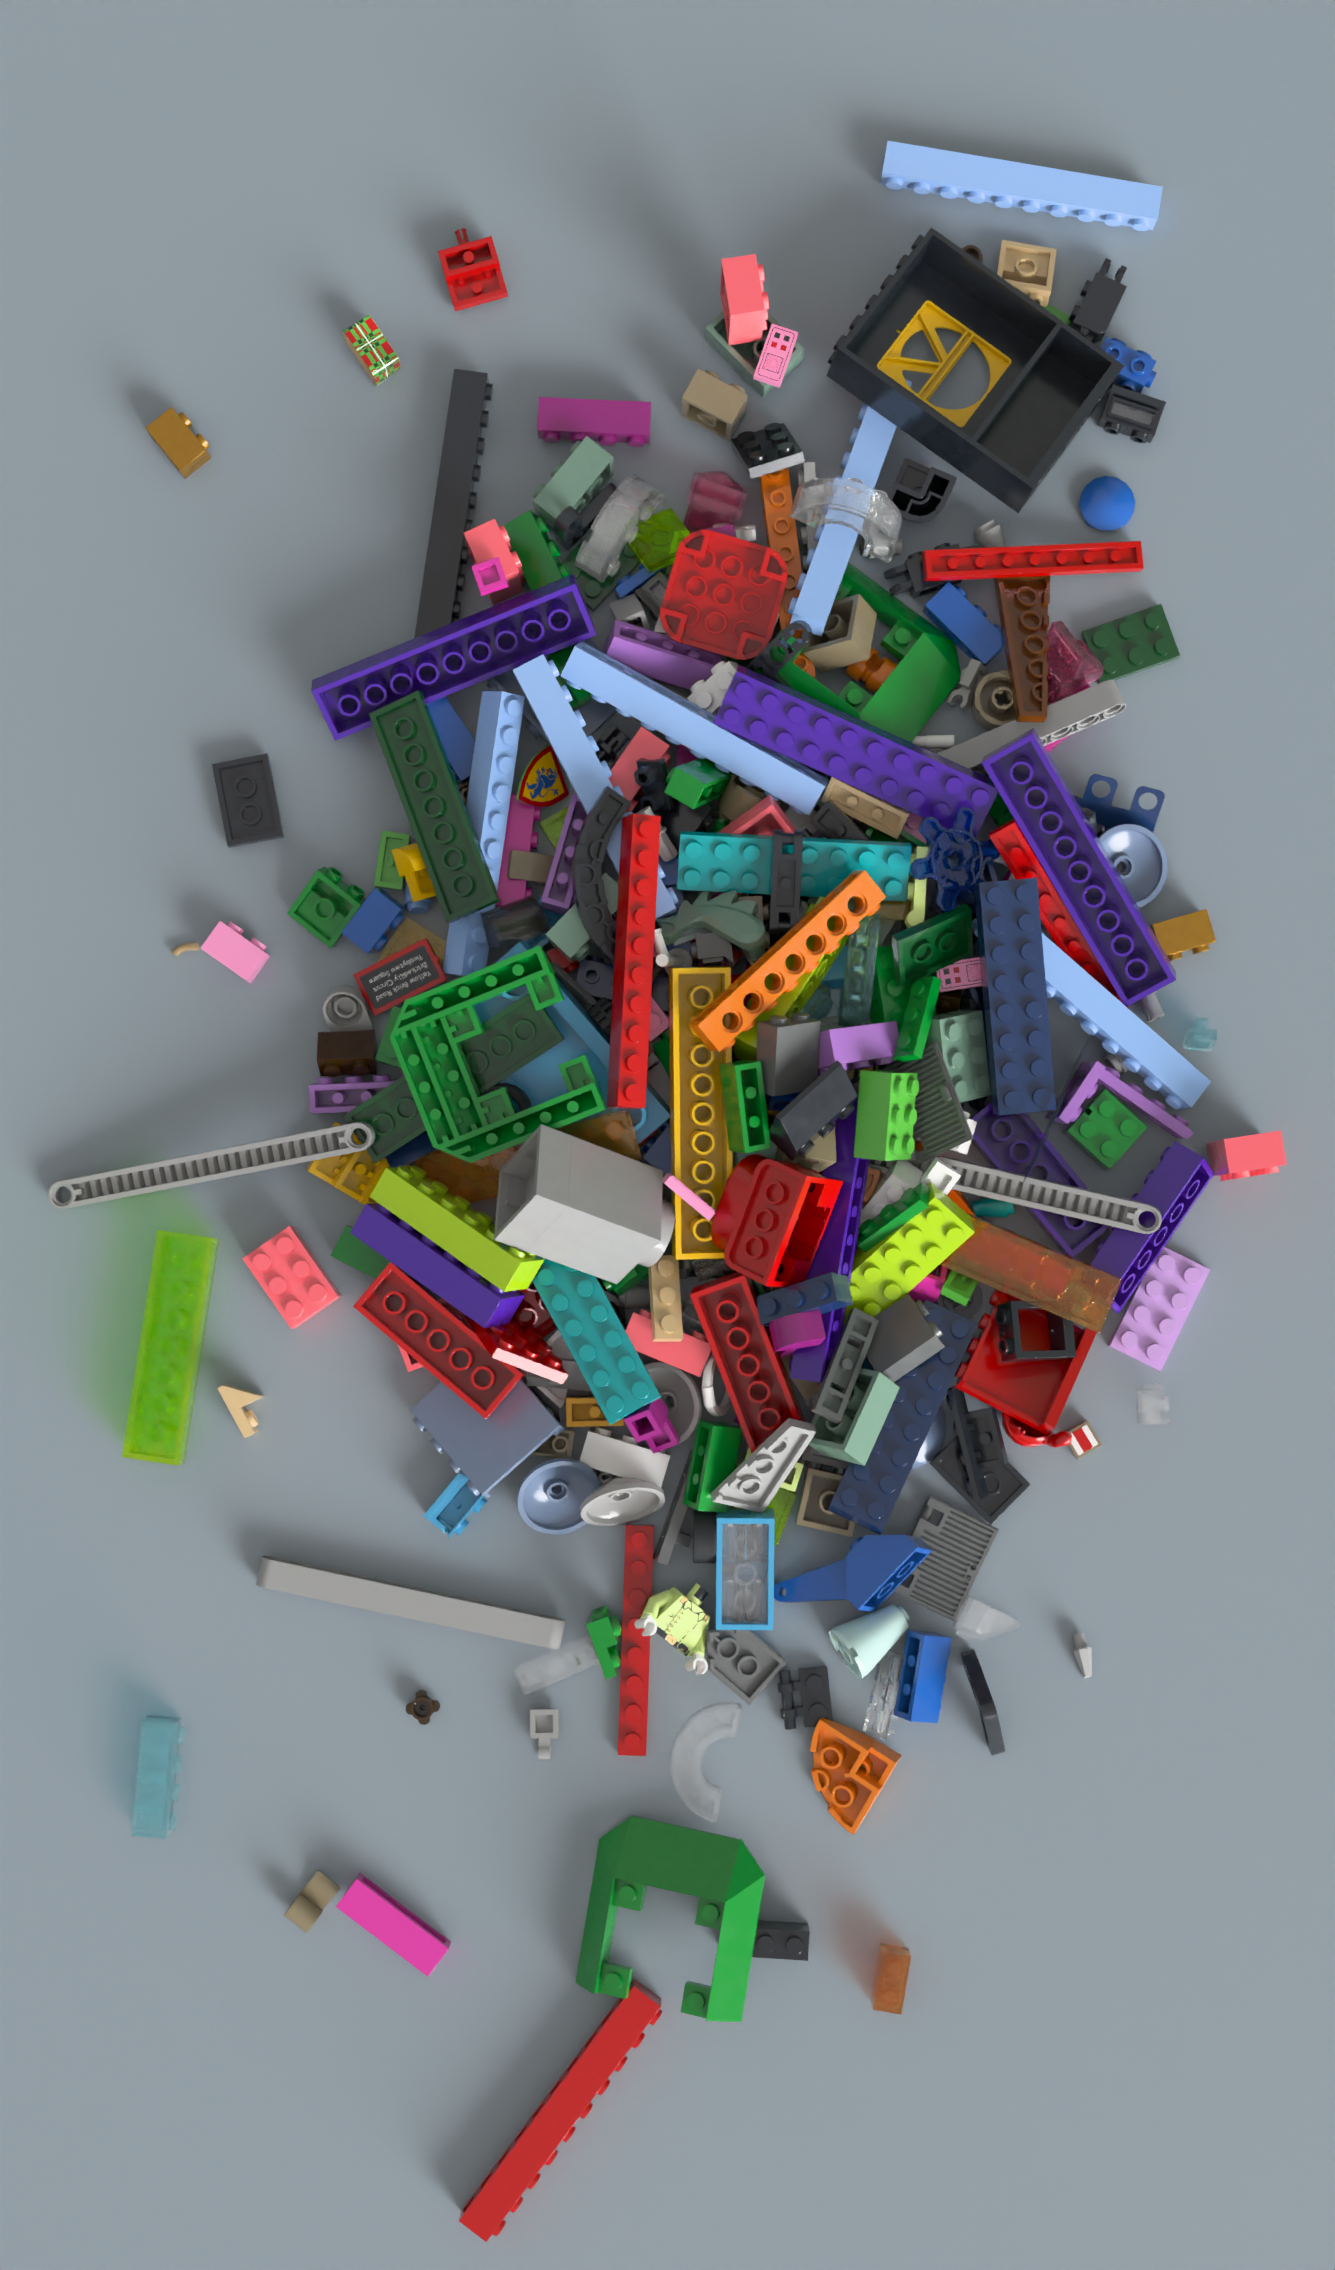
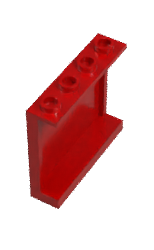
(1024, 1389)

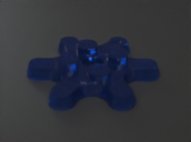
(942, 843)

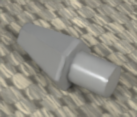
(1083, 1655)

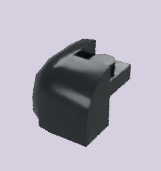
(921, 491)

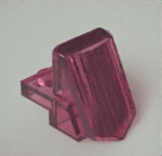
(712, 500)
(1069, 663)

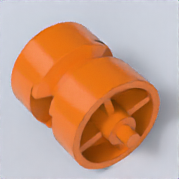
(871, 671)

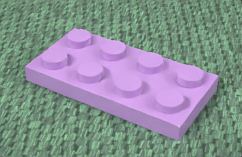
(1159, 1308)

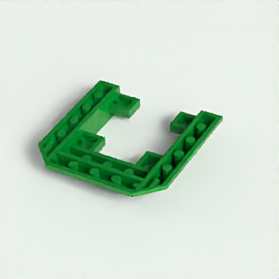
(916, 685)
(440, 1078)
(686, 1862)

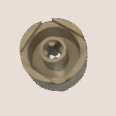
(985, 697)
(739, 798)

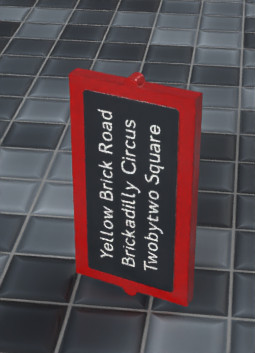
(400, 976)

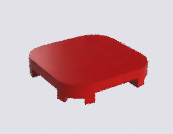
(723, 594)

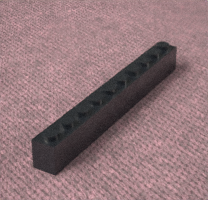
(454, 500)

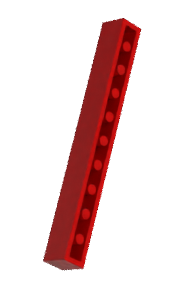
(633, 961)
(560, 2110)

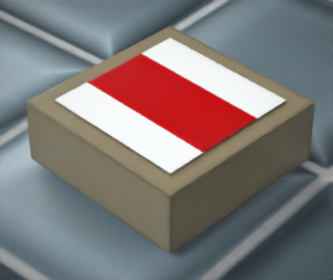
(1083, 1439)

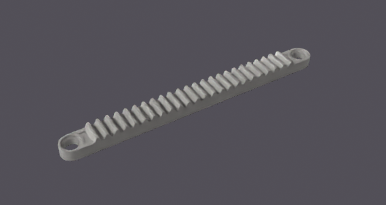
(211, 1165)
(1043, 1194)

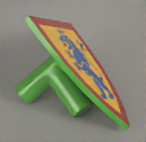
(542, 780)

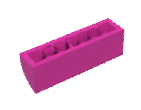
(393, 1924)

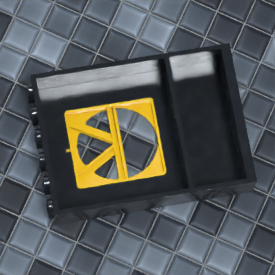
(1039, 368)

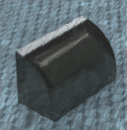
(514, 922)

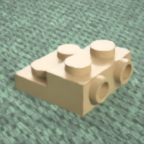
(1028, 269)

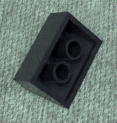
(813, 1112)

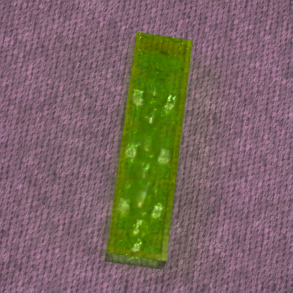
(170, 1347)

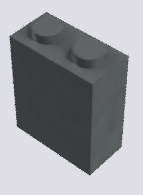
(788, 1052)
(903, 1338)

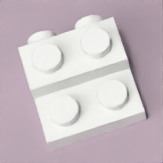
(711, 692)

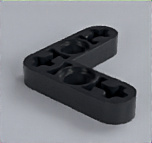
(572, 526)
(772, 666)
(985, 1702)

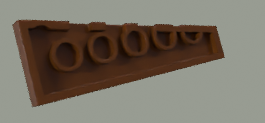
(1024, 630)

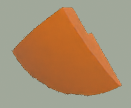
(849, 1770)

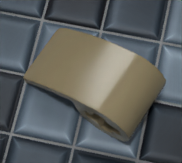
(529, 866)
(312, 1901)

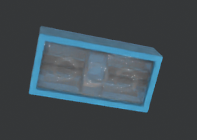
(744, 1570)

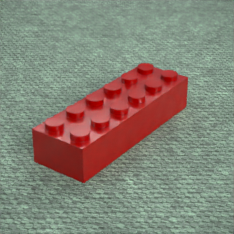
(437, 1339)
(746, 1357)

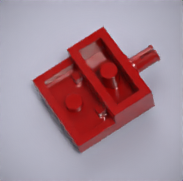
(472, 272)

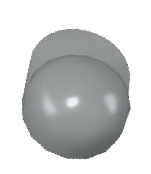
(346, 1010)

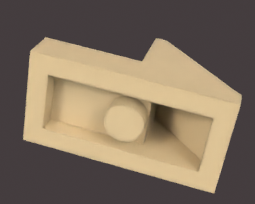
(236, 1400)

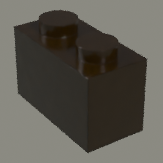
(347, 1053)

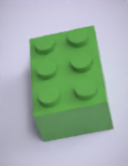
(886, 1115)

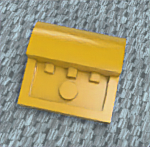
(411, 865)

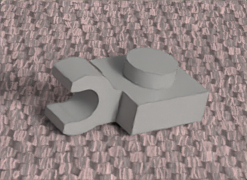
(969, 679)
(543, 1726)

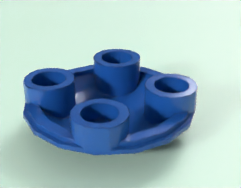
(1107, 503)

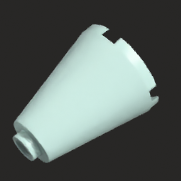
(869, 1638)

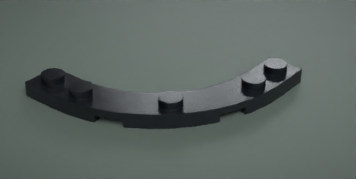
(586, 872)

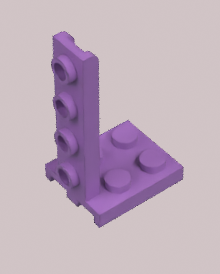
(1084, 1085)

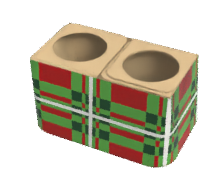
(372, 349)

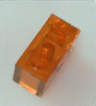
(890, 1978)

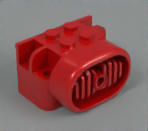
(773, 1219)

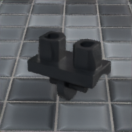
(612, 745)
(652, 778)

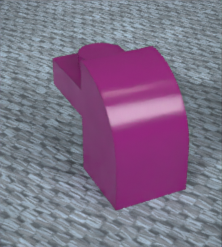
(796, 1332)
(653, 1425)

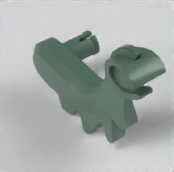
(723, 916)

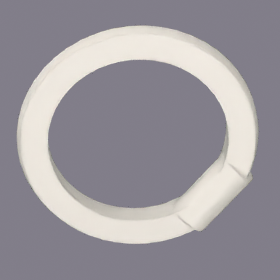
(708, 1392)

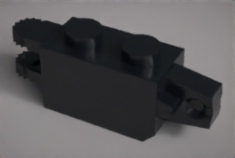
(1099, 303)
(915, 576)

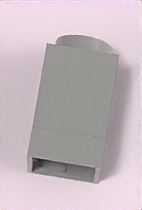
(582, 1206)

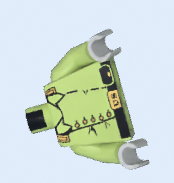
(679, 1622)

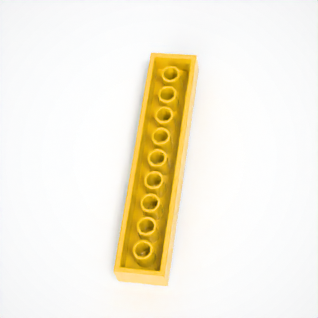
(696, 1109)

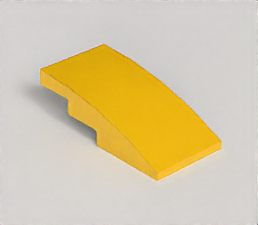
(351, 1172)

